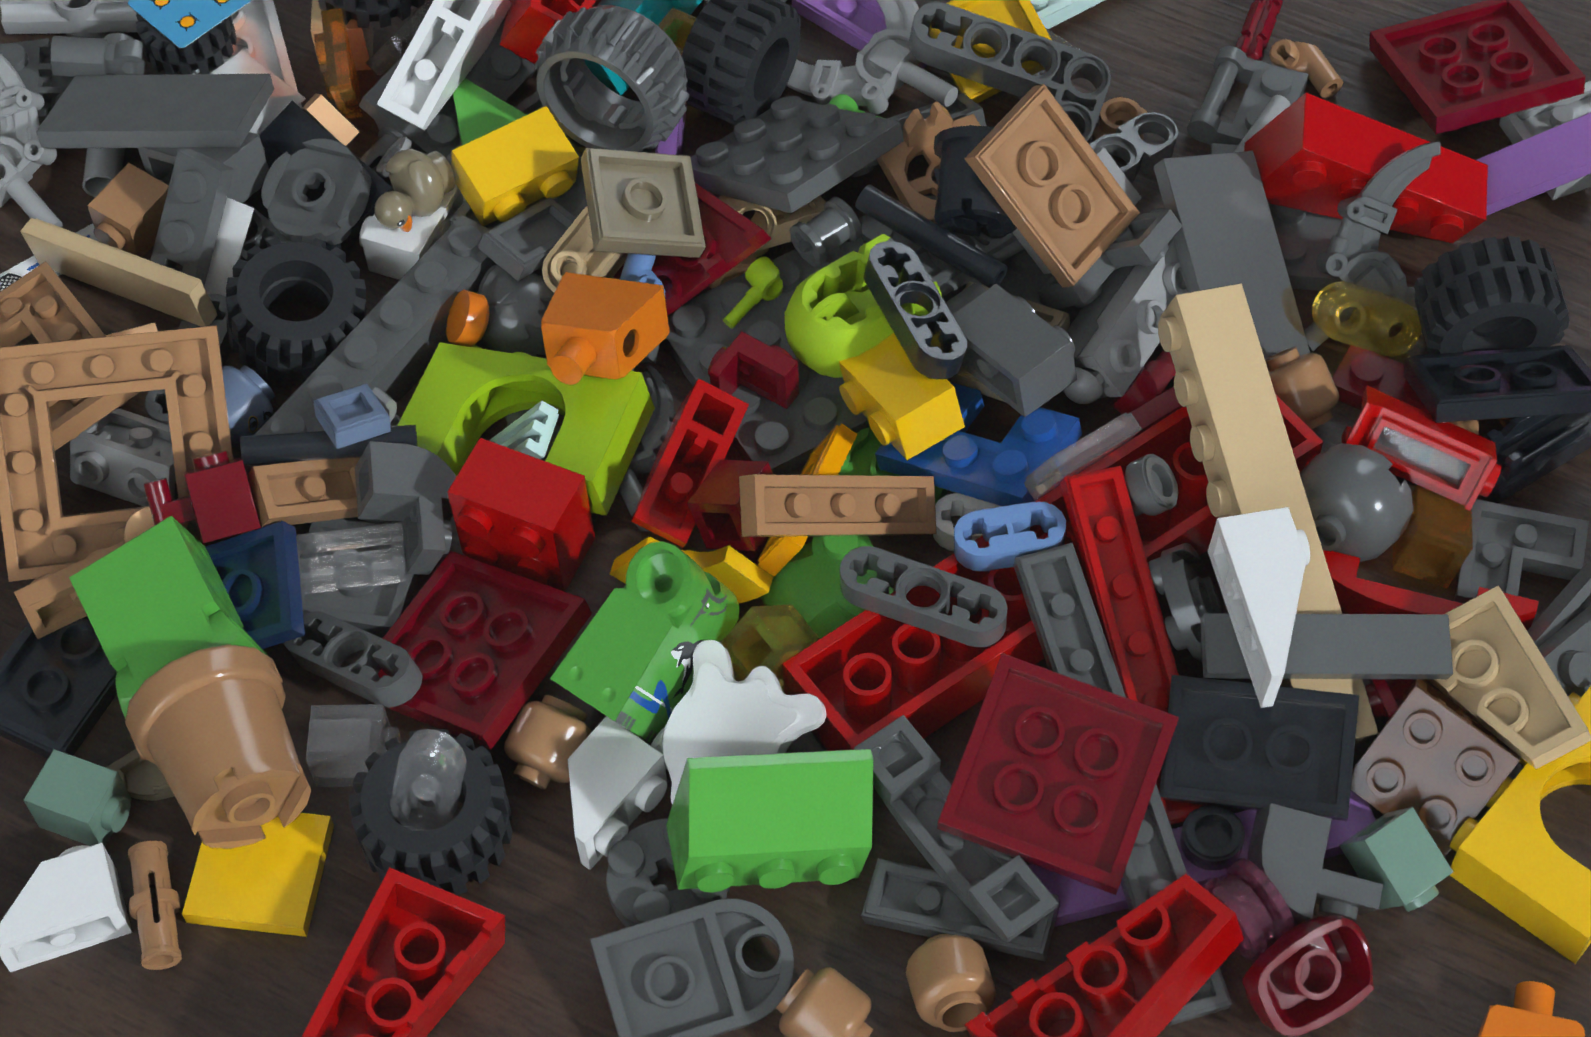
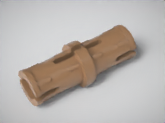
(159, 939)

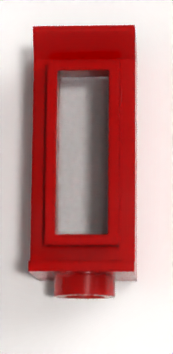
(1423, 451)

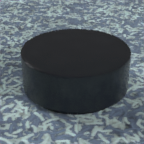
(1212, 837)

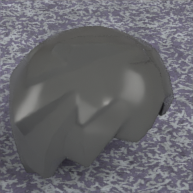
(515, 311)

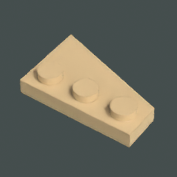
(1508, 683)

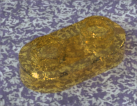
(1371, 318)

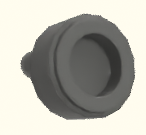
(1151, 485)

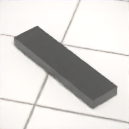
(1341, 647)

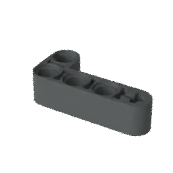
(1005, 68)

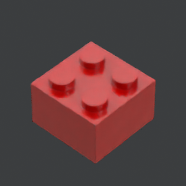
(522, 514)

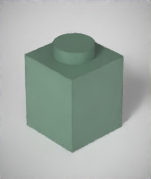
(78, 799)
(1401, 856)

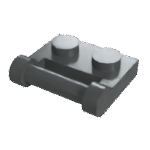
(1263, 83)

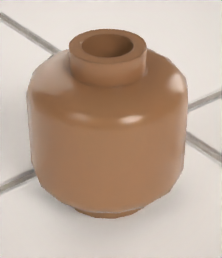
(1303, 385)
(545, 739)
(950, 981)
(824, 1007)

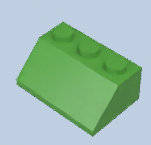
(772, 819)

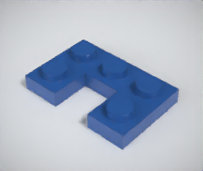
(983, 466)

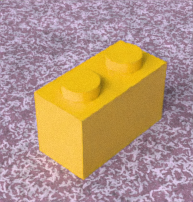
(515, 167)
(899, 400)

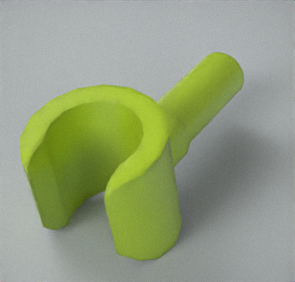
(765, 284)

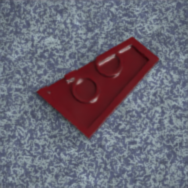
(728, 241)

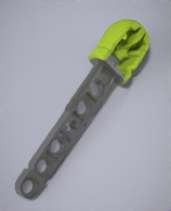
(835, 312)

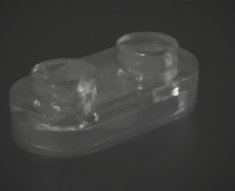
(428, 780)

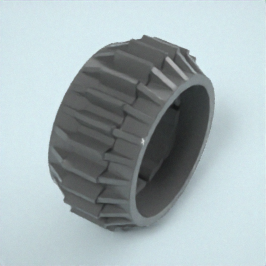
(631, 49)

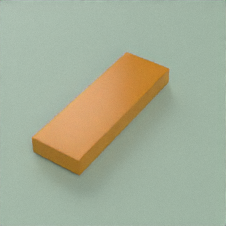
(824, 460)

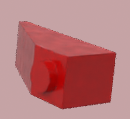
(689, 452)

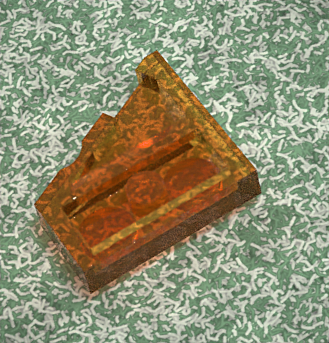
(341, 73)

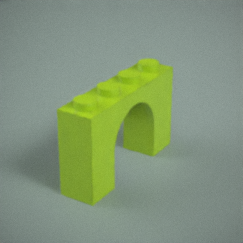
(475, 387)

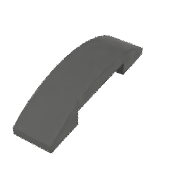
(988, 882)

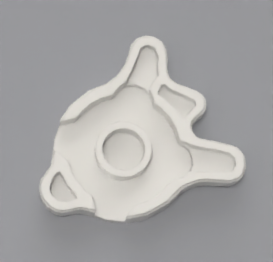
(733, 715)

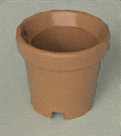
(221, 742)

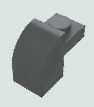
(410, 488)
(1291, 853)

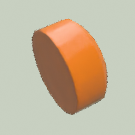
(467, 318)

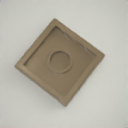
(642, 203)

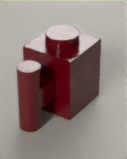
(217, 498)
(718, 507)

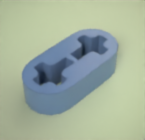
(1007, 533)

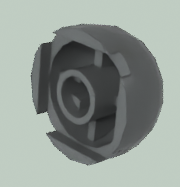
(1356, 501)

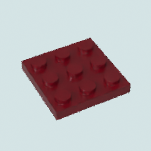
(1476, 63)
(482, 645)
(1058, 773)

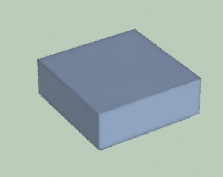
(352, 416)

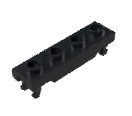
(1536, 446)

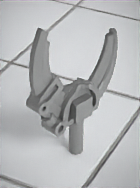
(879, 67)
(19, 144)

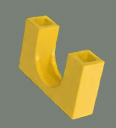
(1516, 862)

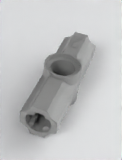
(71, 17)

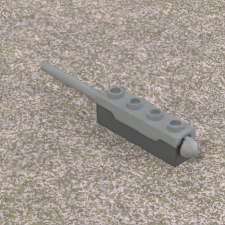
(1121, 325)

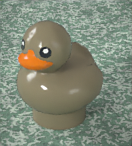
(418, 187)

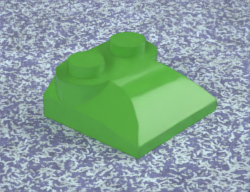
(813, 583)

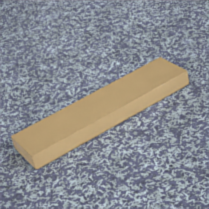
(120, 272)

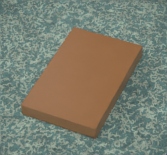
(1052, 185)

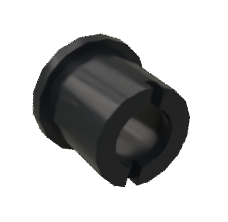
(962, 198)

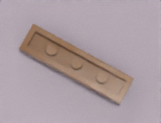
(836, 505)

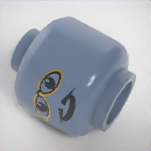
(247, 402)

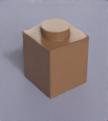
(129, 211)

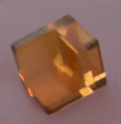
(1435, 539)

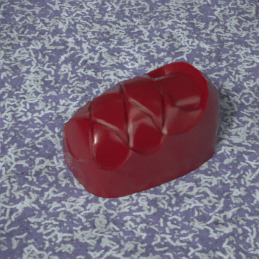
(1310, 975)

